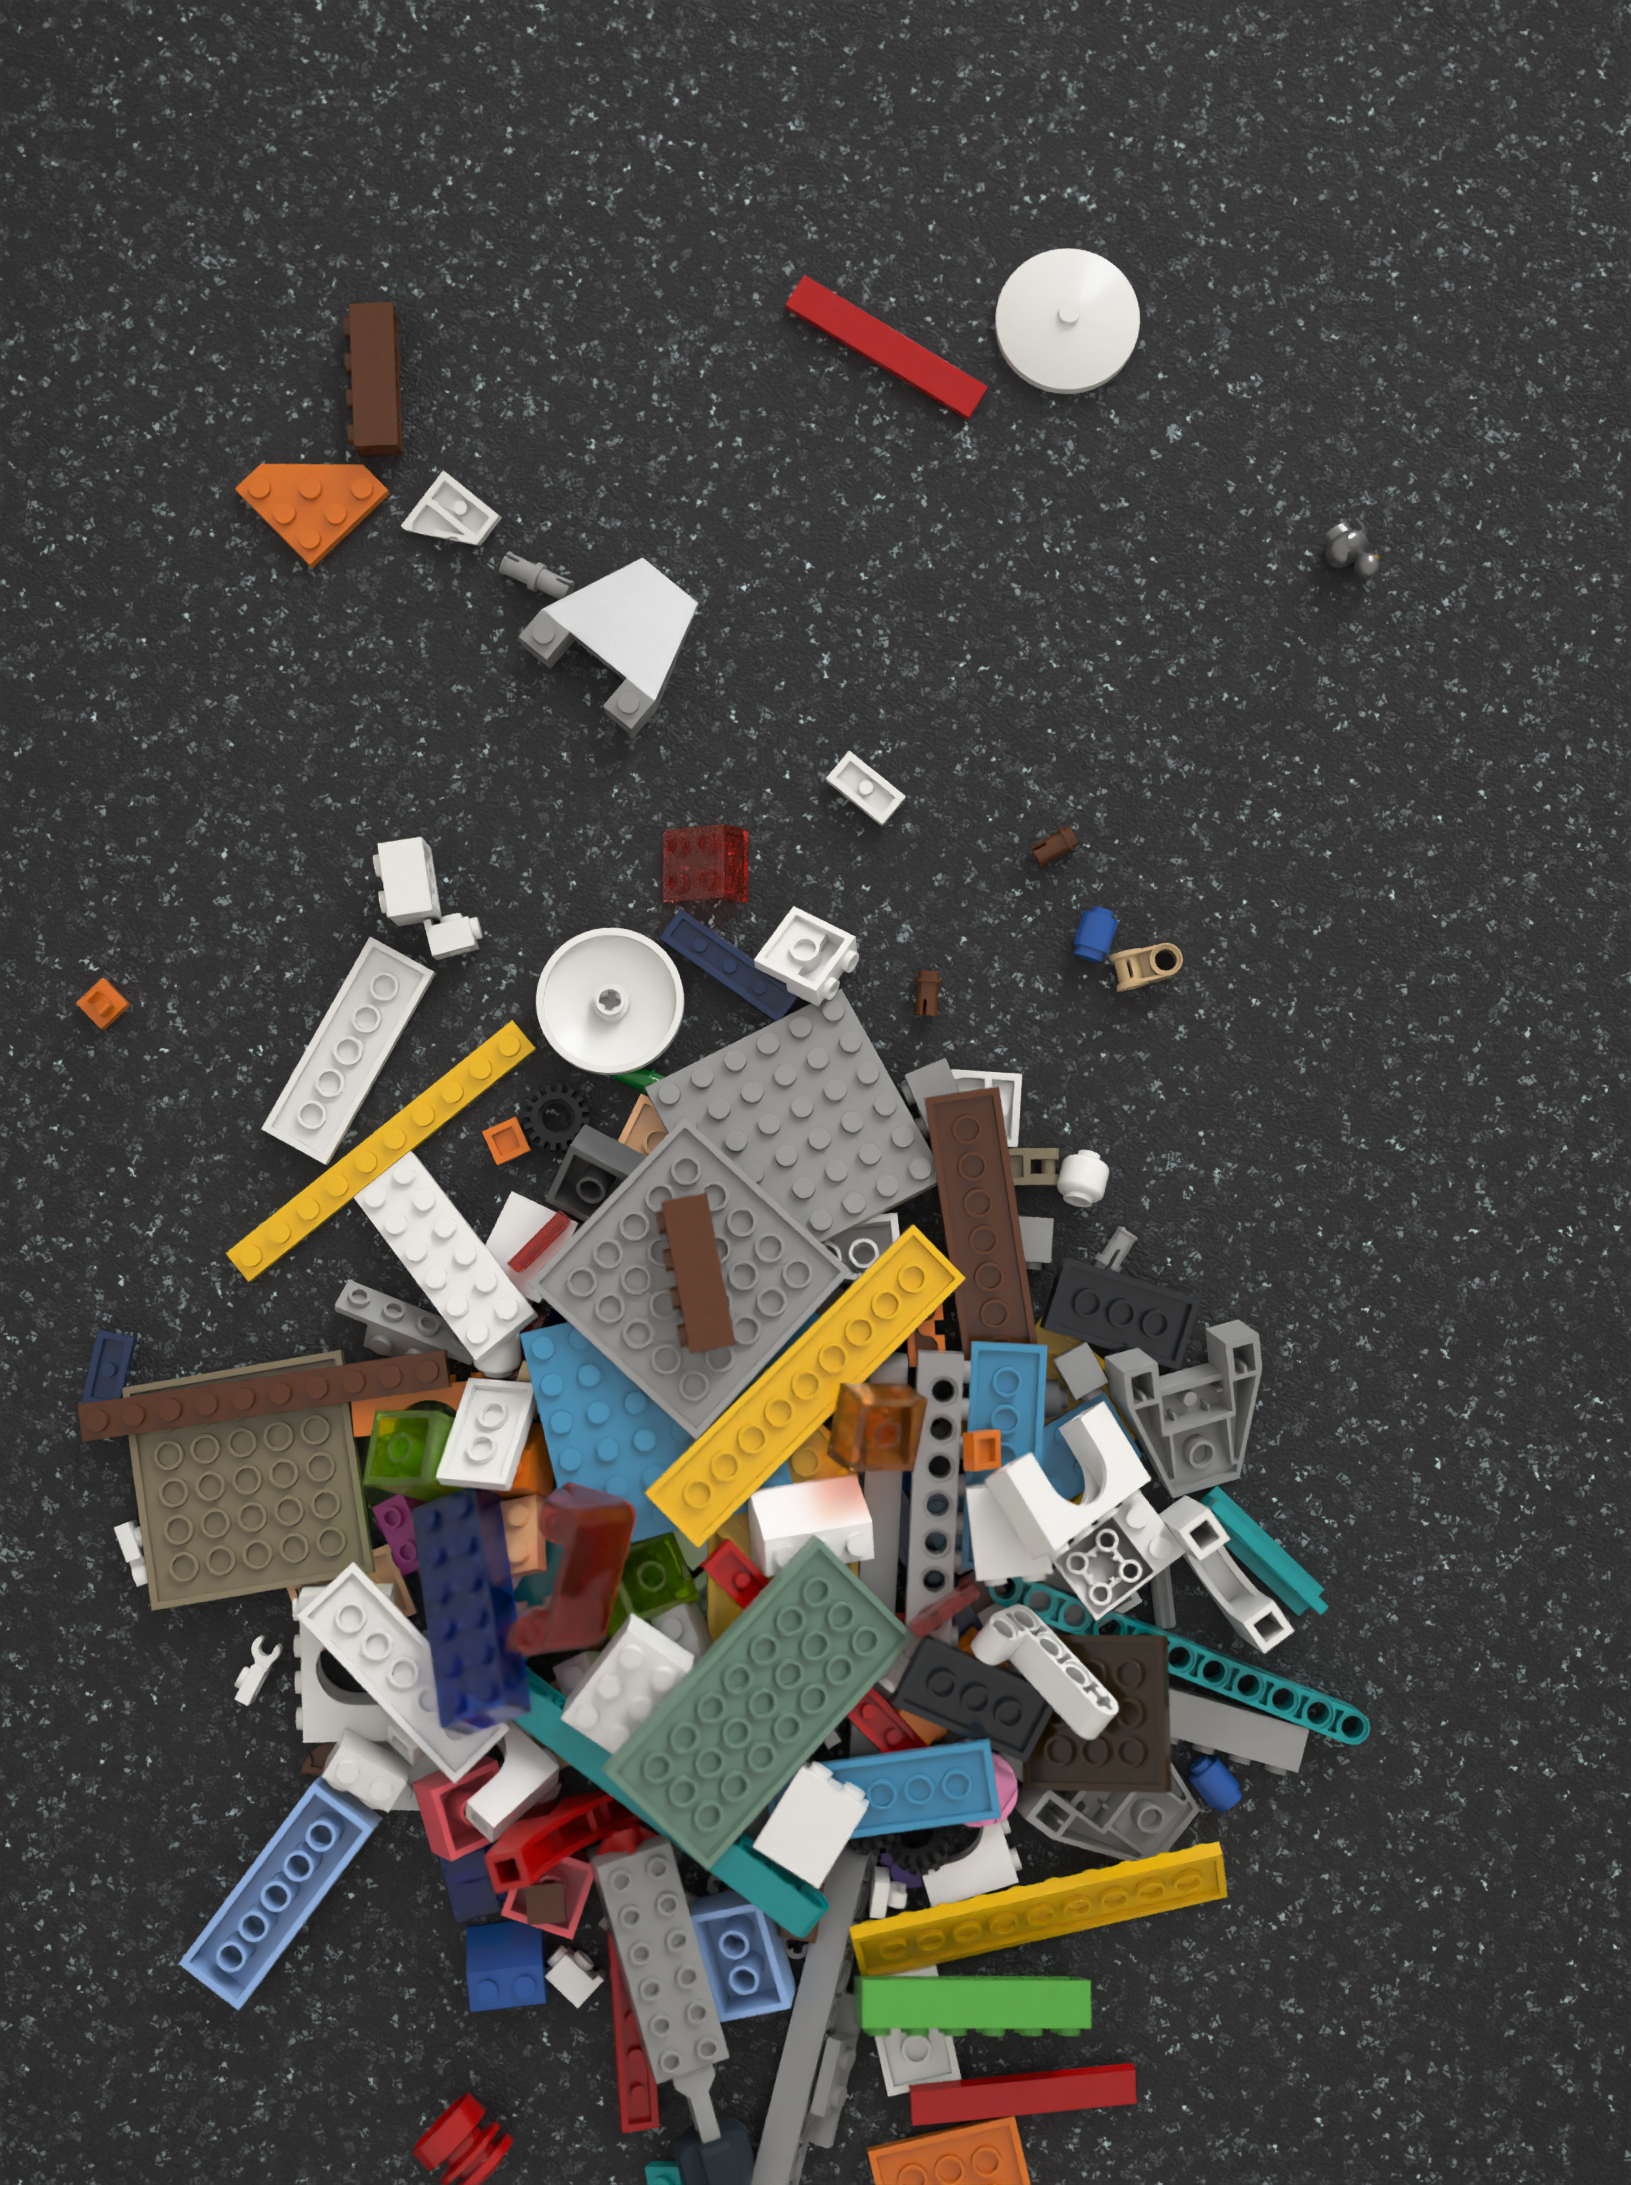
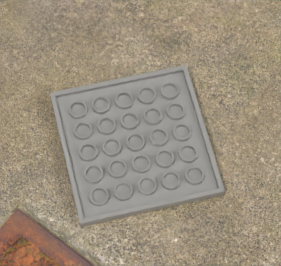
(807, 1118)
(618, 1292)

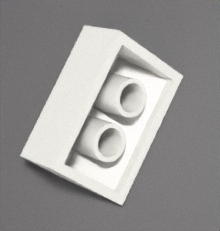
(790, 1514)

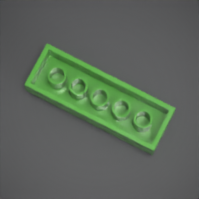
(972, 2002)

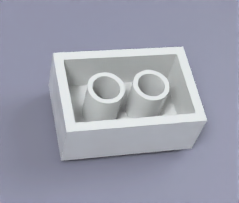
(626, 1683)

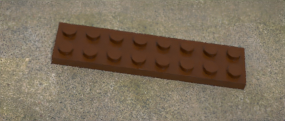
(980, 1217)

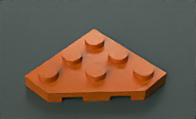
(312, 503)

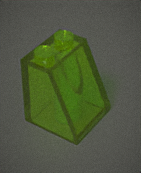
(408, 1452)
(652, 1581)

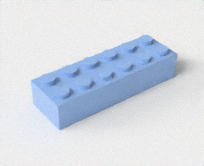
(280, 1891)

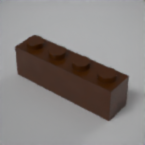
(375, 379)
(697, 1274)

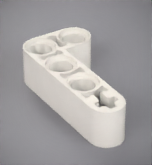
(1048, 1666)

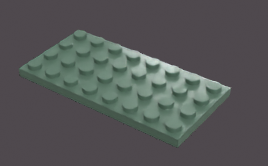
(759, 1702)

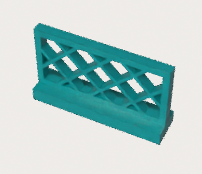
(1264, 1555)

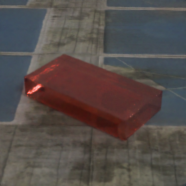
(540, 1242)
(944, 1608)

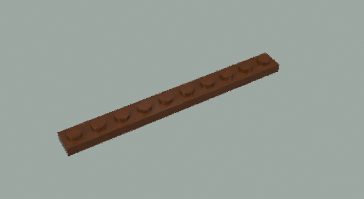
(264, 1395)

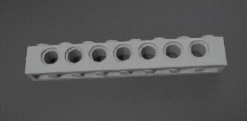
(930, 1368)

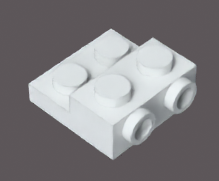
(808, 956)

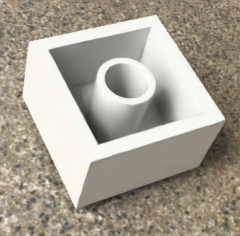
(408, 881)

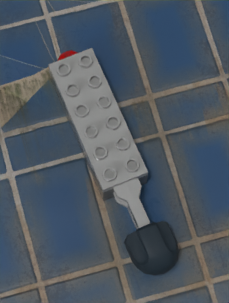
(669, 1994)

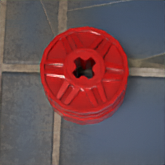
(462, 2144)

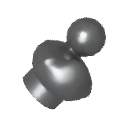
(1350, 547)

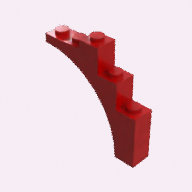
(541, 1842)

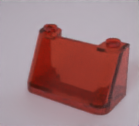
(596, 1542)

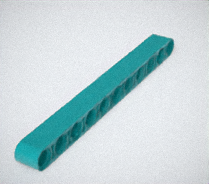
(1195, 1658)
(745, 1869)

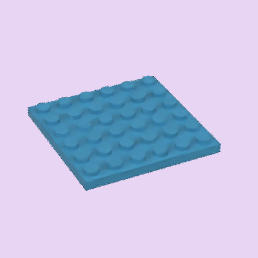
(605, 1427)

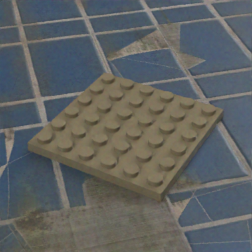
(249, 1497)

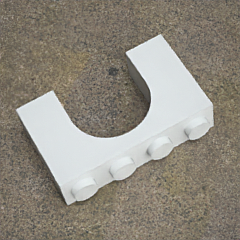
(1110, 1476)
(1244, 1606)
(326, 1707)
(518, 1785)
(977, 1869)

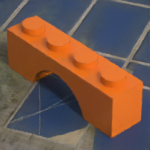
(364, 1410)

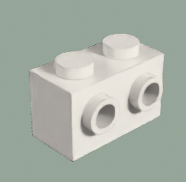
(366, 1771)

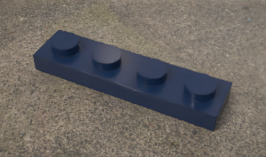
(728, 965)

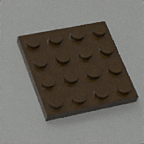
(1134, 1745)

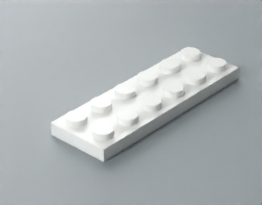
(348, 1051)
(445, 1257)
(393, 1666)

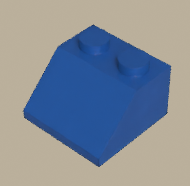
(506, 1965)

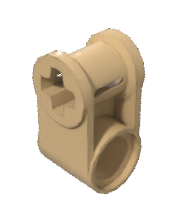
(1143, 966)

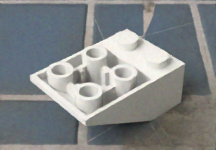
(1118, 1556)

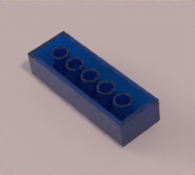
(470, 1610)

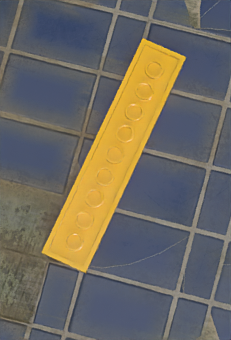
(804, 1386)
(1040, 1910)

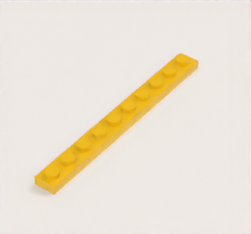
(381, 1151)

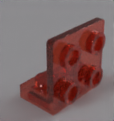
(705, 864)

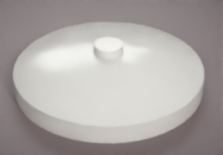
(1067, 321)
(610, 1001)

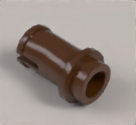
(1054, 845)
(927, 993)

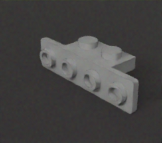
(398, 1327)
(834, 2076)

